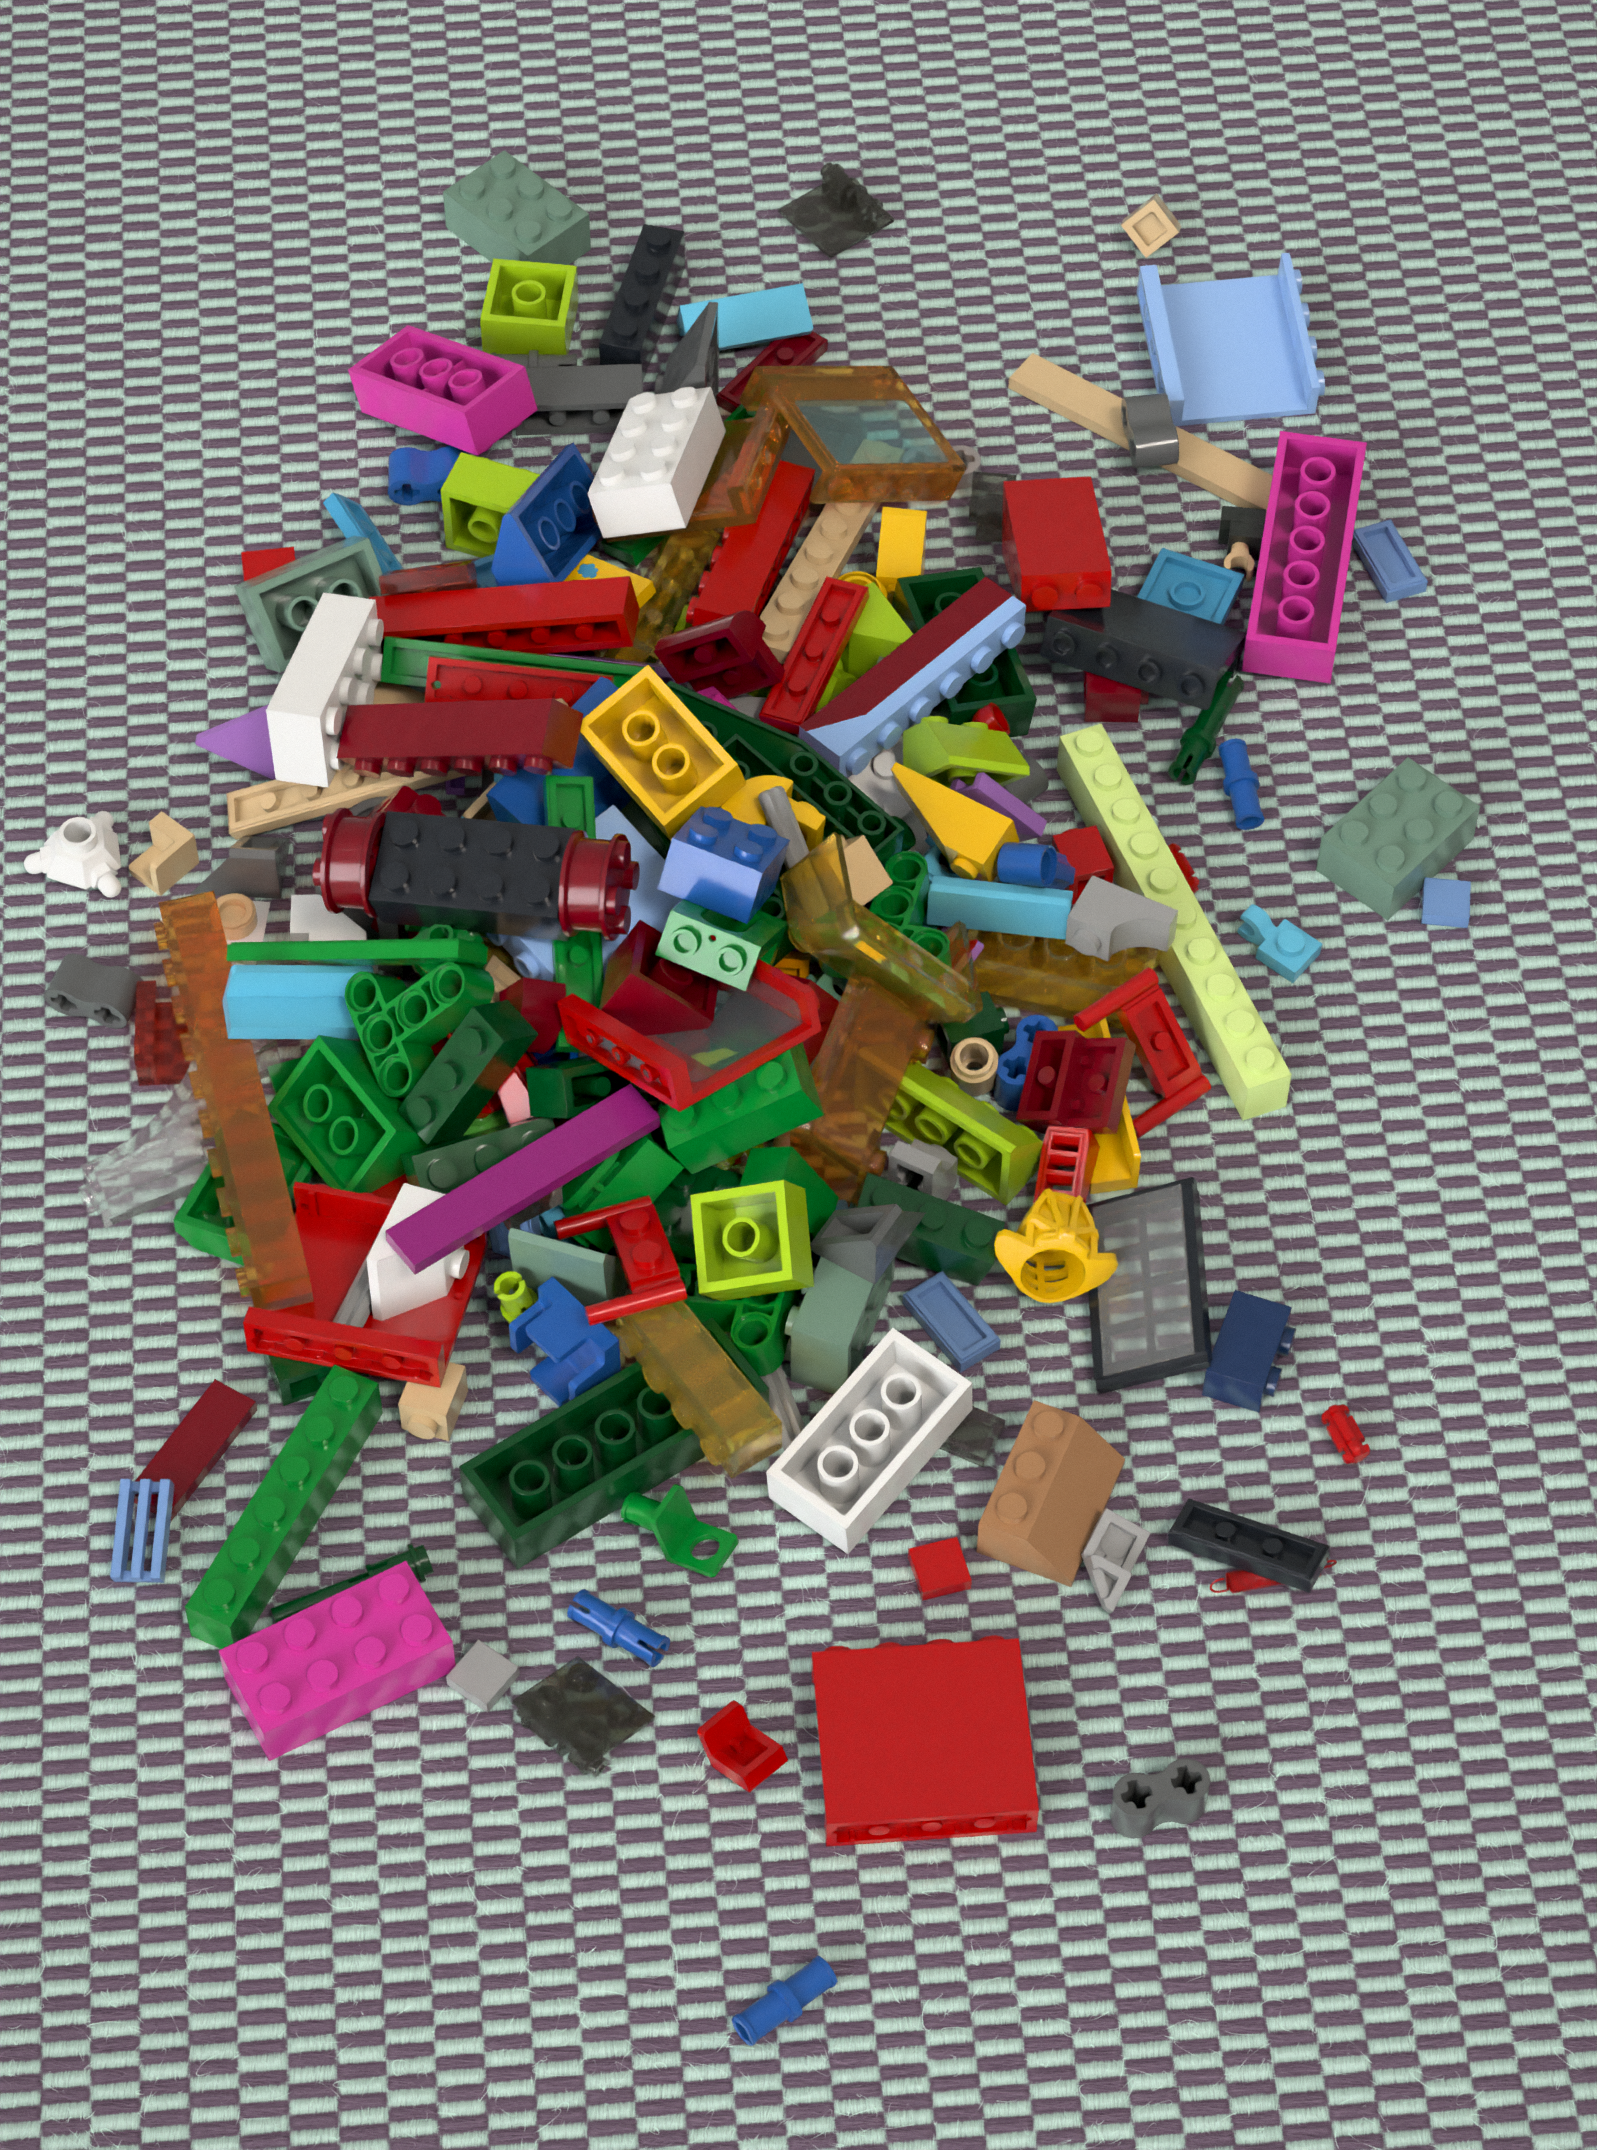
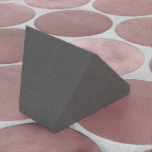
(253, 869)
(865, 1238)

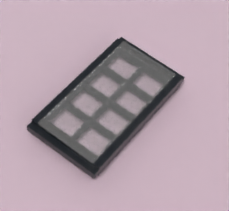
(1154, 1307)

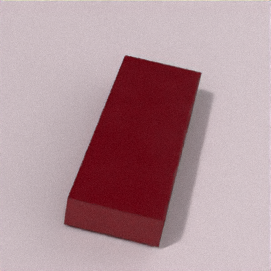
(791, 351)
(199, 1442)

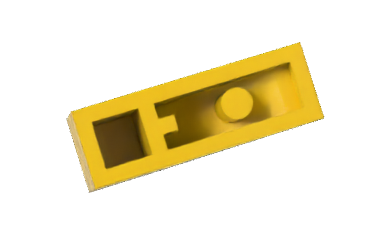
(959, 826)

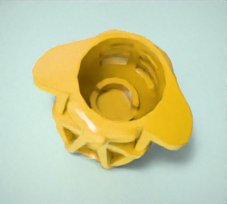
(1055, 1233)

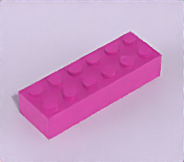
(1304, 557)

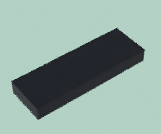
(1249, 1545)

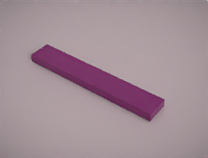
(522, 1179)

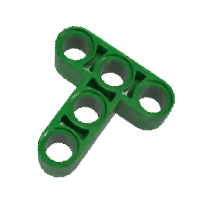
(905, 906)
(404, 1023)
(748, 1319)

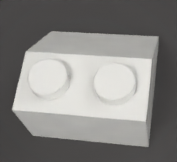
(391, 1281)

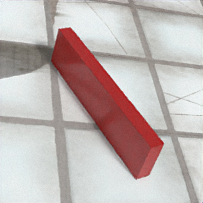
(815, 654)

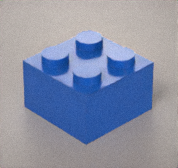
(723, 863)

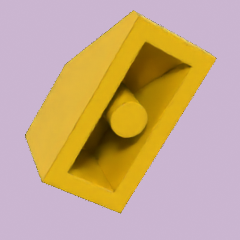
(901, 546)

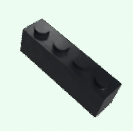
(644, 298)

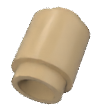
(969, 1054)

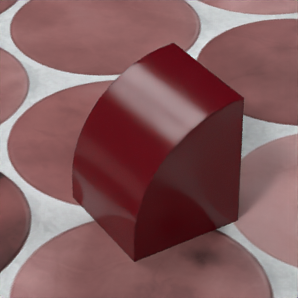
(538, 1005)

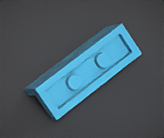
(754, 316)
(999, 907)
(288, 1001)

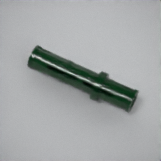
(1199, 740)

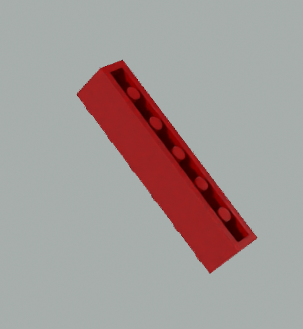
(754, 553)
(519, 617)

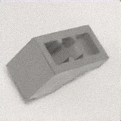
(1117, 919)
(923, 1168)

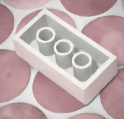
(657, 462)
(330, 669)
(869, 1440)

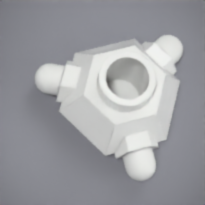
(81, 855)

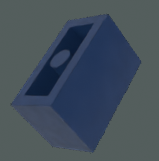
(1248, 1351)

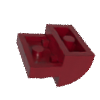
(721, 655)
(1075, 1082)

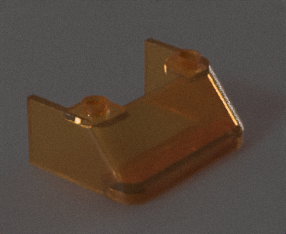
(858, 1081)

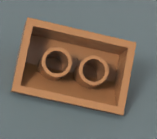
(1049, 1495)

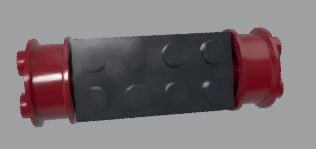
(476, 874)

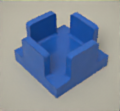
(576, 1352)

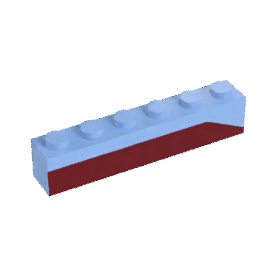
(916, 677)

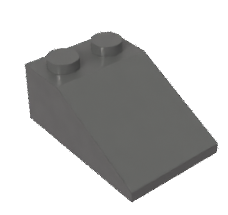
(695, 357)

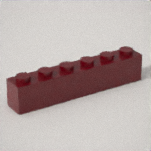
(460, 737)

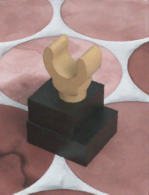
(1243, 534)

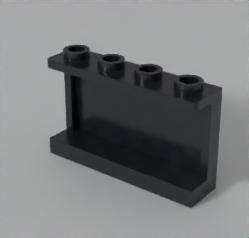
(1146, 647)

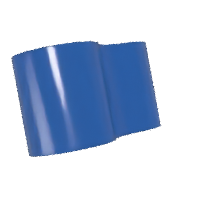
(419, 474)
(1014, 1063)

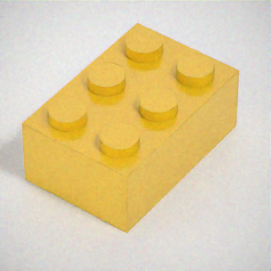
(660, 752)

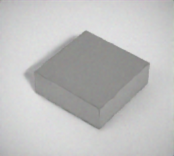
(482, 1676)

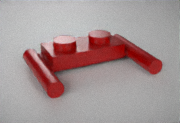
(1158, 1043)
(641, 1252)

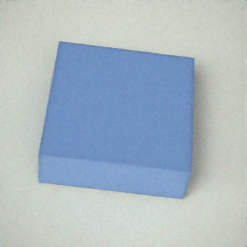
(1446, 902)

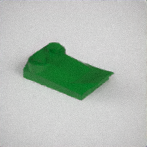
(200, 1214)

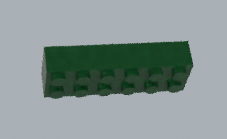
(584, 1460)

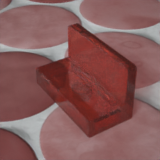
(430, 578)
(157, 1039)

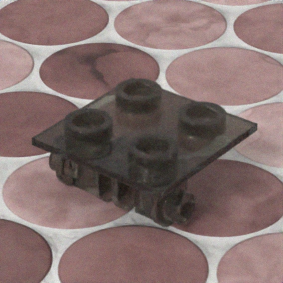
(836, 212)
(581, 1714)

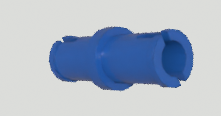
(1241, 784)
(618, 1627)
(784, 2000)

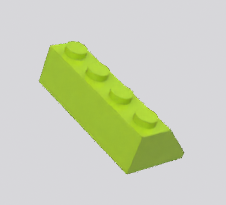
(988, 1146)

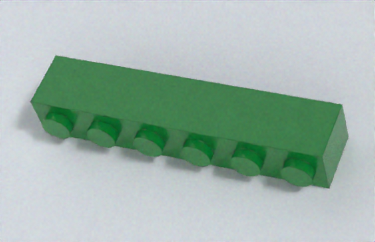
(284, 1509)

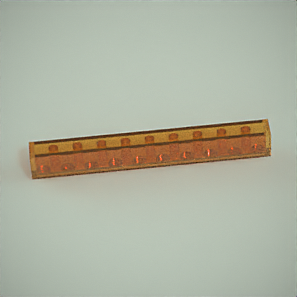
(236, 1108)

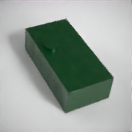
(1003, 683)

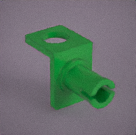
(678, 1529)

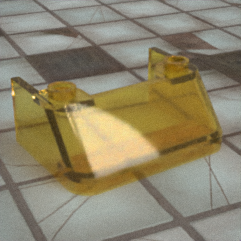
(855, 940)

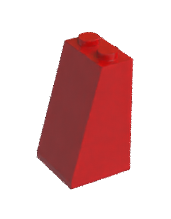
(1055, 544)

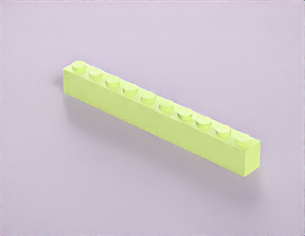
(1196, 960)

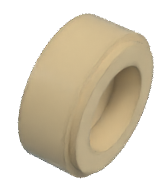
(237, 915)

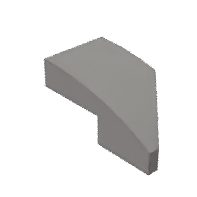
(1112, 1555)

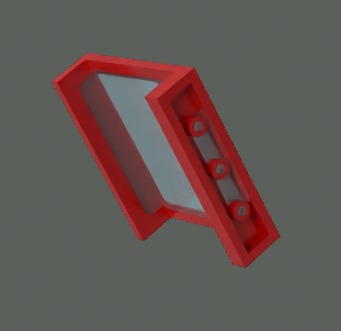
(693, 1064)

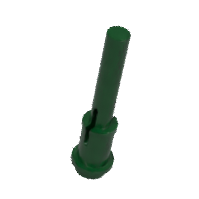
(415, 1556)

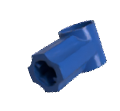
(1034, 866)

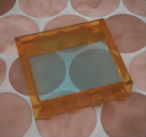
(861, 432)

